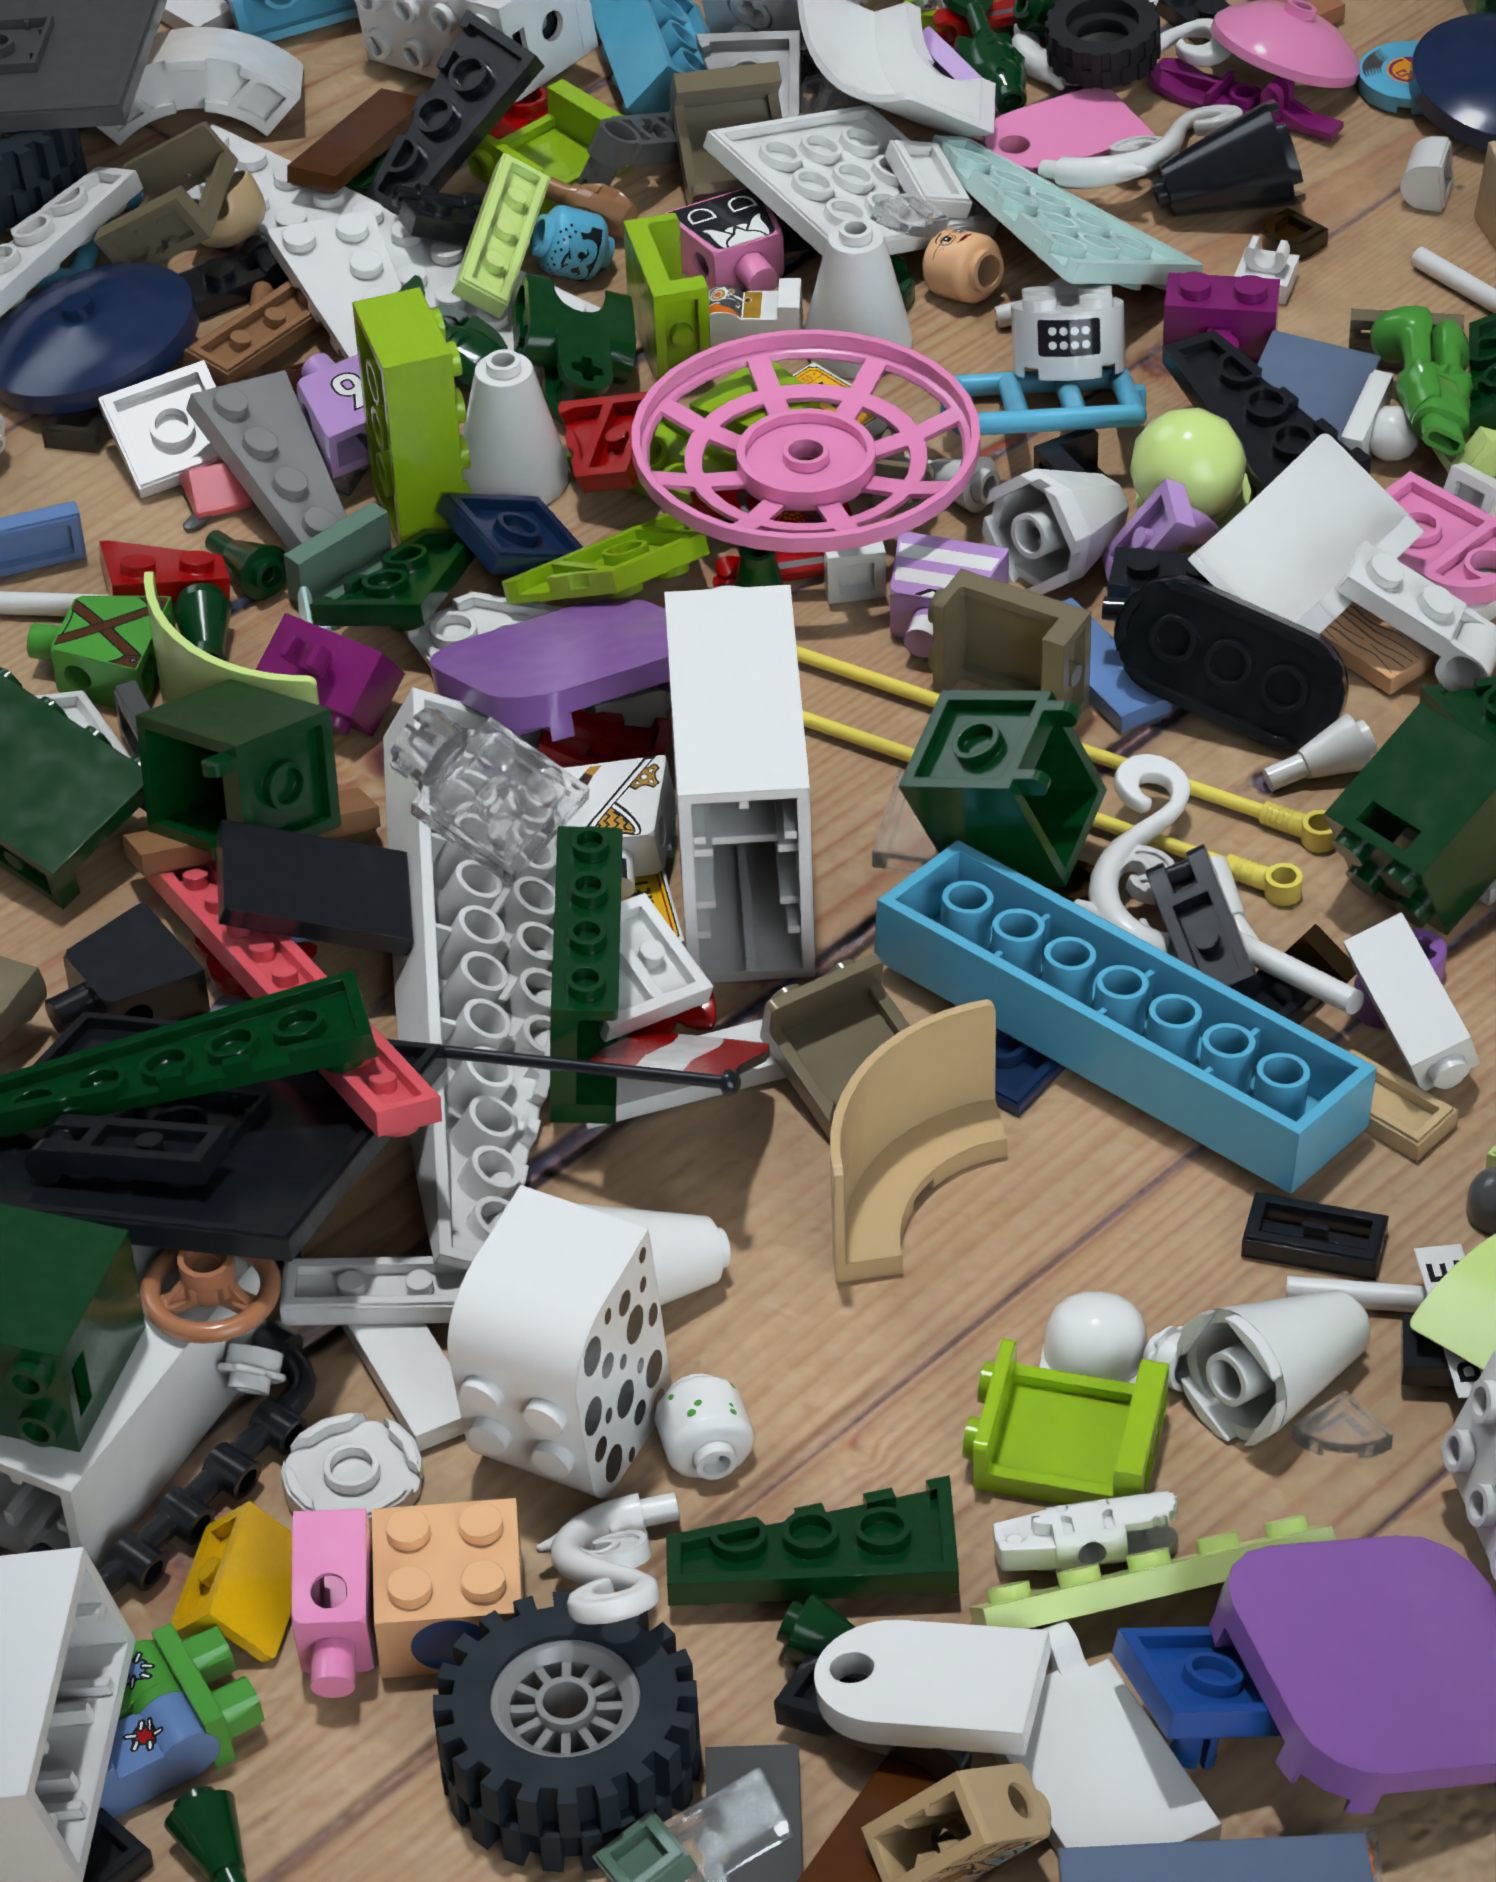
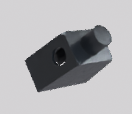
(130, 971)

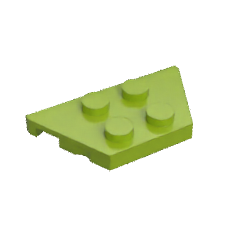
(613, 565)

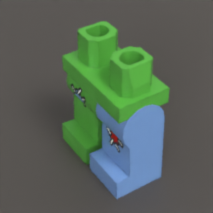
(172, 1720)

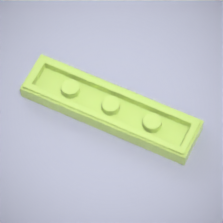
(501, 235)

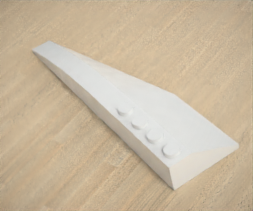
(472, 982)

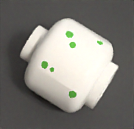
(703, 1425)

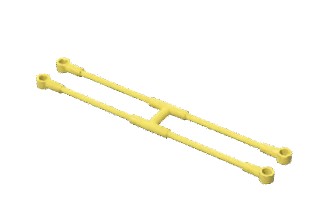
(1279, 882)

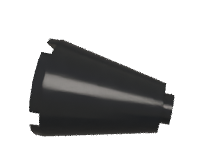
(1233, 168)

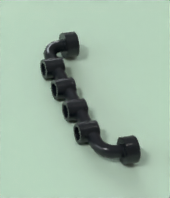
(226, 1468)

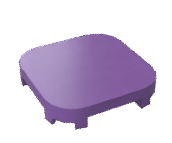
(557, 664)
(1369, 1662)

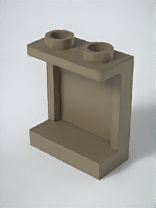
(715, 101)
(1009, 639)
(829, 1029)

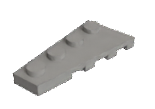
(271, 453)

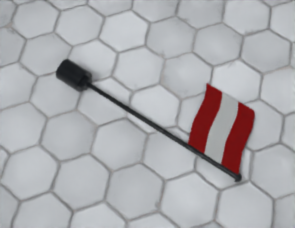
(640, 1056)

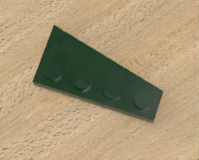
(845, 1553)

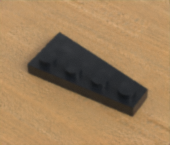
(464, 104)
(1262, 416)

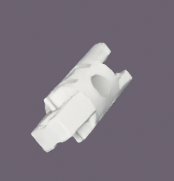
(1087, 1533)

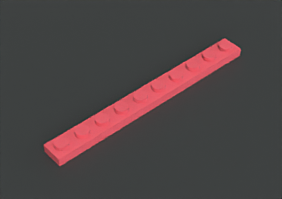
(382, 1089)

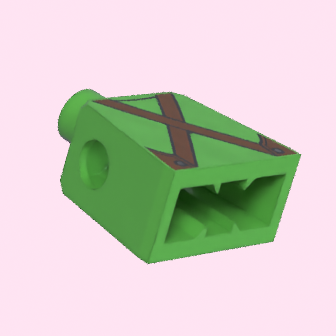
(101, 646)

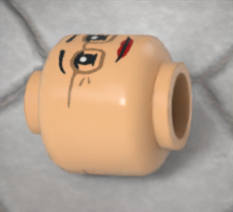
(962, 265)

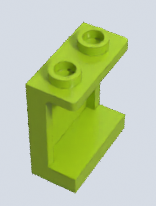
(552, 143)
(667, 309)
(1064, 1432)

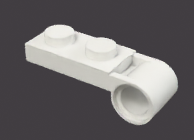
(1424, 614)

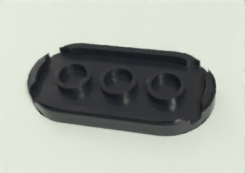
(1230, 661)

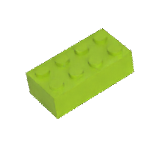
(410, 408)

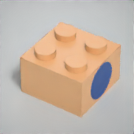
(439, 1576)

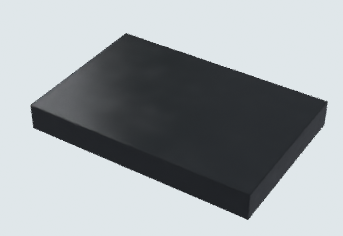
(313, 887)

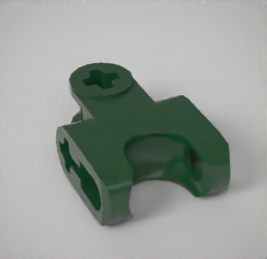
(574, 348)

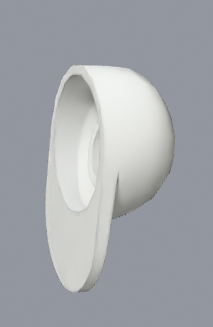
(1095, 1337)

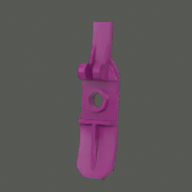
(1196, 89)

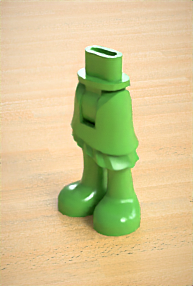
(1434, 376)

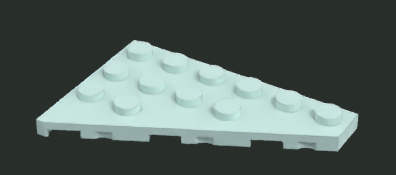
(1059, 227)

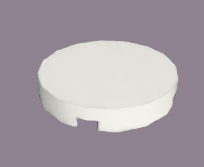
(352, 1466)

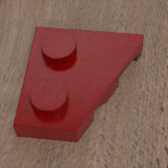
(601, 440)
(173, 569)
(605, 739)

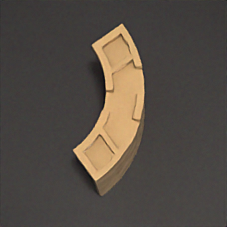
(907, 1123)

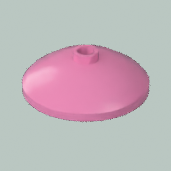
(1288, 42)

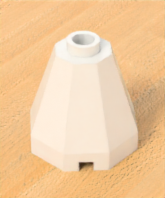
(1054, 524)

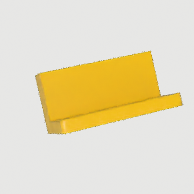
(240, 1582)

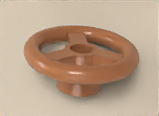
(207, 1282)

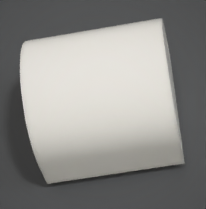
(1429, 174)

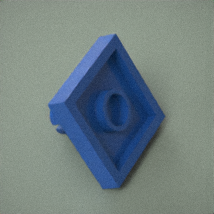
(1192, 1689)

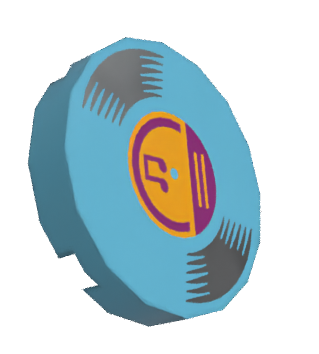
(1385, 76)

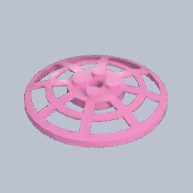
(837, 445)

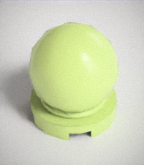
(1198, 452)

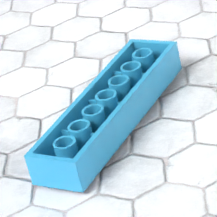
(1126, 1015)

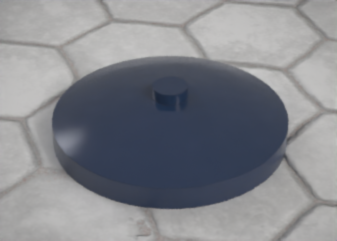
(1456, 78)
(94, 336)

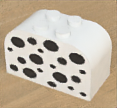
(560, 1343)

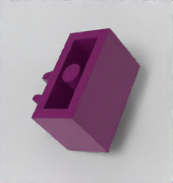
(1235, 307)
(349, 675)

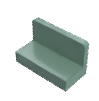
(339, 553)

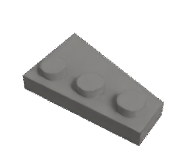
(748, 48)

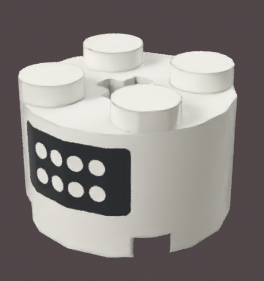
(1068, 333)

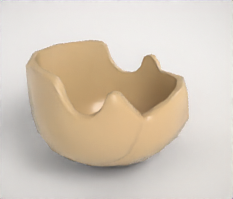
(240, 212)

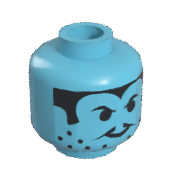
(572, 243)

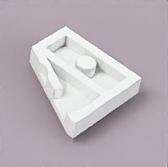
(654, 971)

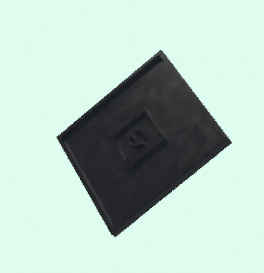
(286, 1169)

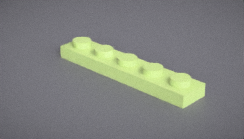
(1148, 1577)

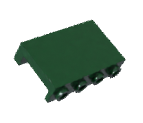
(57, 791)
(585, 968)

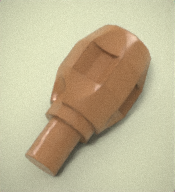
(598, 199)

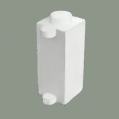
(1412, 1004)

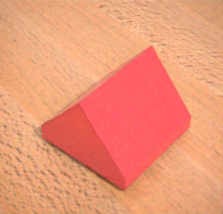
(214, 491)

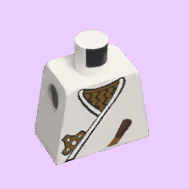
(637, 799)

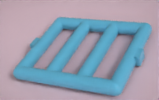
(1072, 415)

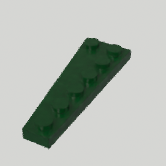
(224, 1049)

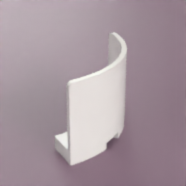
(888, 65)
(217, 73)
(1302, 534)

